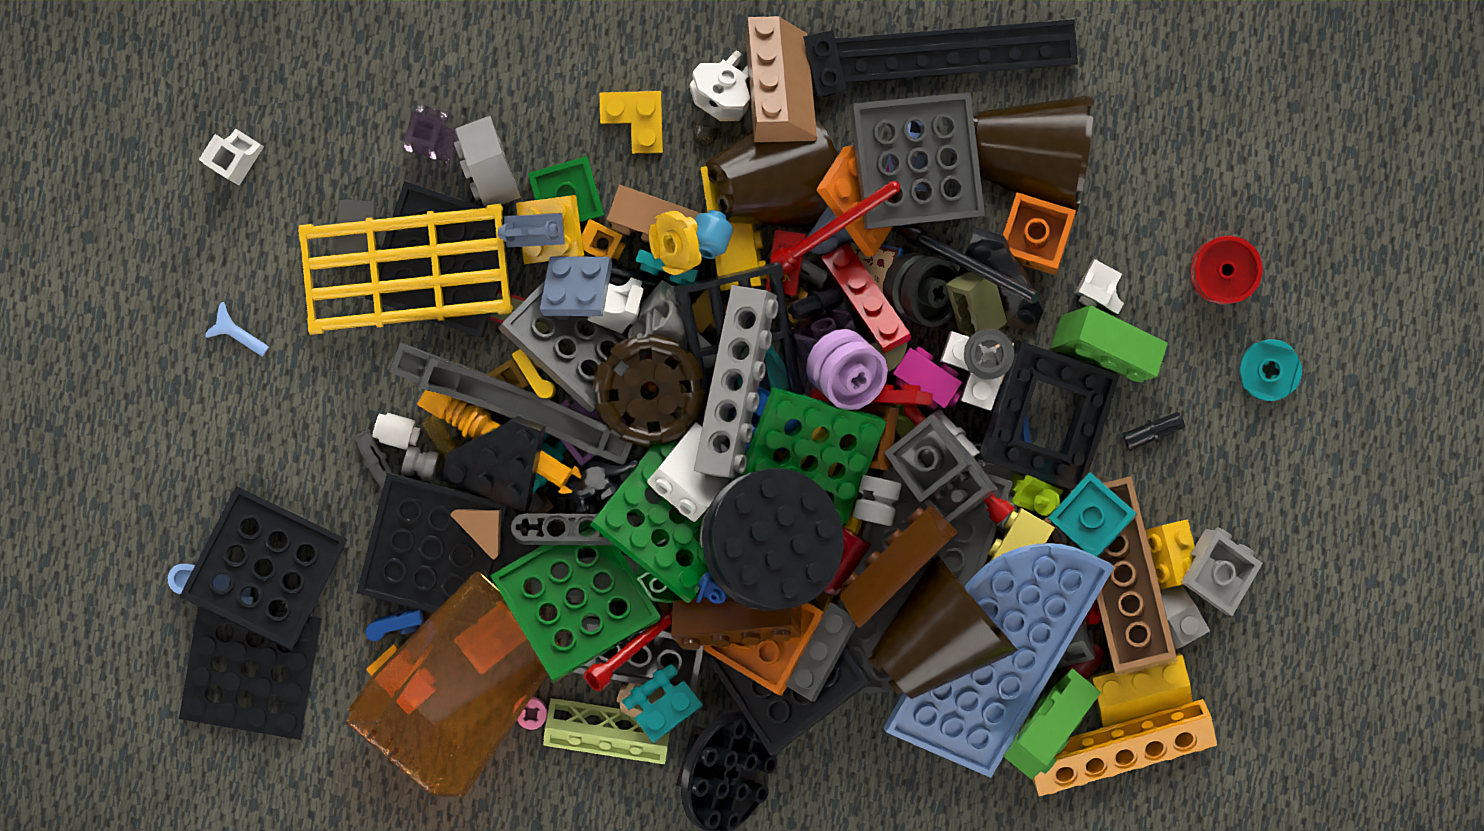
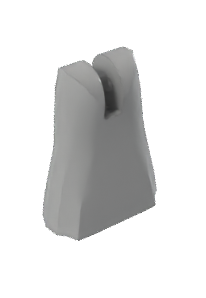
(667, 321)

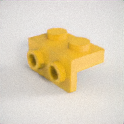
(1171, 552)

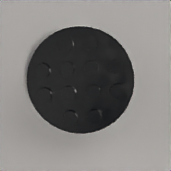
(772, 539)

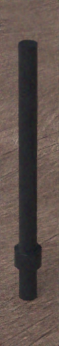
(919, 237)

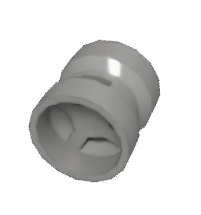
(419, 463)

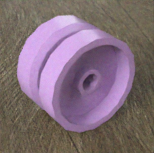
(846, 369)

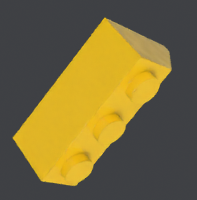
(1141, 691)

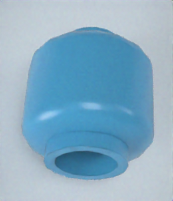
(713, 233)

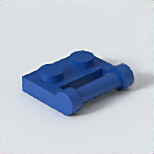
(405, 622)

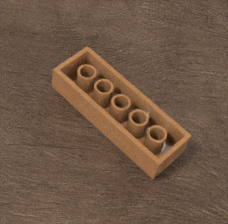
(1132, 597)

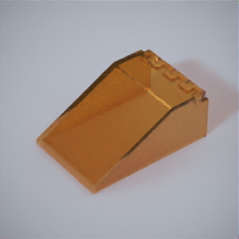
(451, 691)

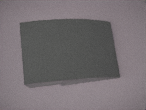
(940, 470)

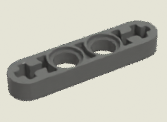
(570, 536)

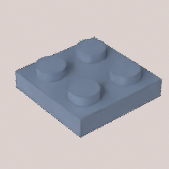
(576, 286)

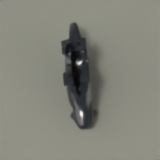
(597, 479)

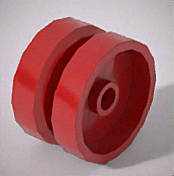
(1207, 270)

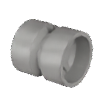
(877, 500)

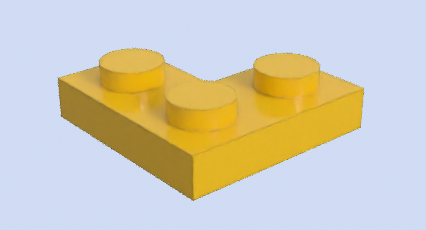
(640, 109)

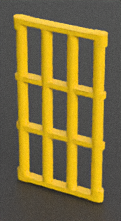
(375, 256)

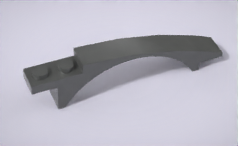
(509, 400)

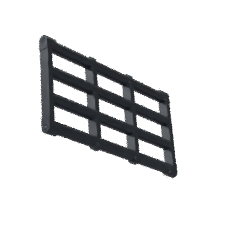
(784, 331)

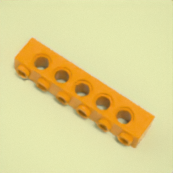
(1129, 746)

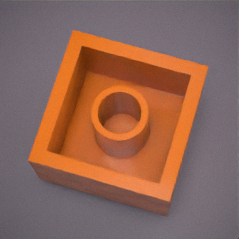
(1038, 232)

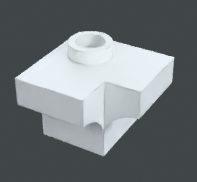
(232, 155)
(1099, 287)
(620, 306)

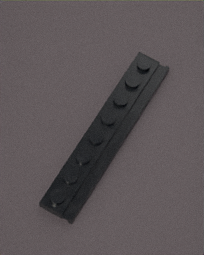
(958, 51)

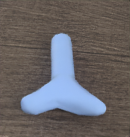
(225, 325)

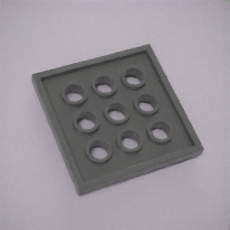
(959, 141)
(563, 329)

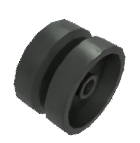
(918, 288)

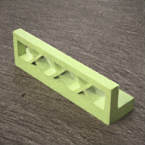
(601, 738)

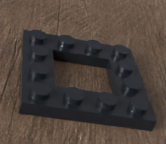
(1002, 442)

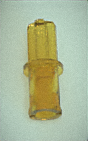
(439, 435)

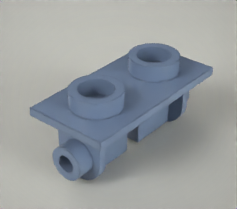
(532, 230)

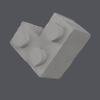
(486, 163)

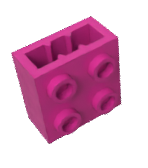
(919, 370)

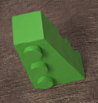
(1109, 343)
(1051, 724)

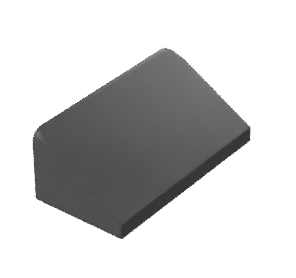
(353, 212)

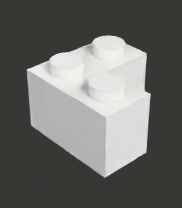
(976, 390)

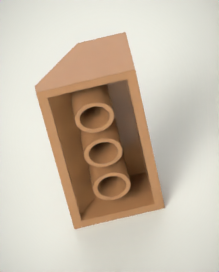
(779, 81)

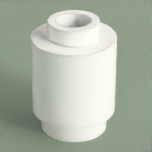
(396, 431)

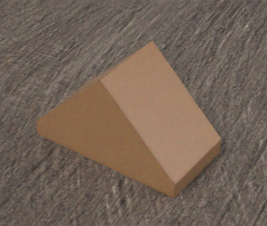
(483, 527)

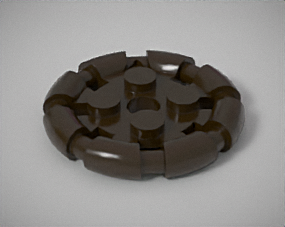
(667, 396)

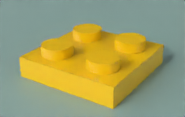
(572, 232)

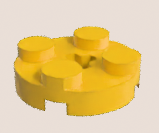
(685, 252)

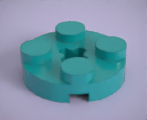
(1284, 360)

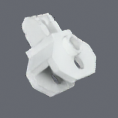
(722, 85)

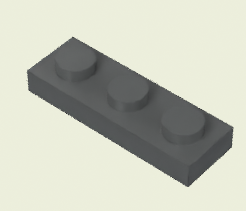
(822, 652)

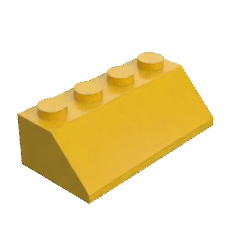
(744, 245)

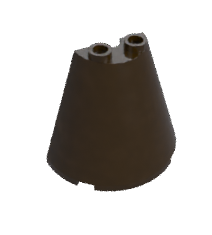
(1037, 148)
(773, 180)
(938, 635)

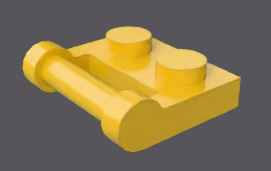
(543, 388)

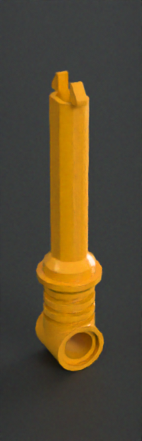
(477, 420)

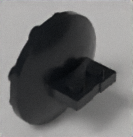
(721, 772)

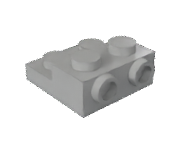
(1221, 570)

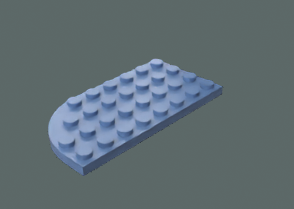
(1038, 603)

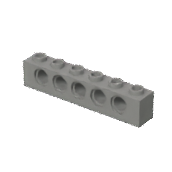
(728, 367)

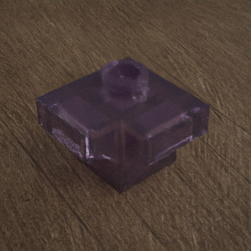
(429, 135)

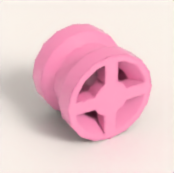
(535, 709)

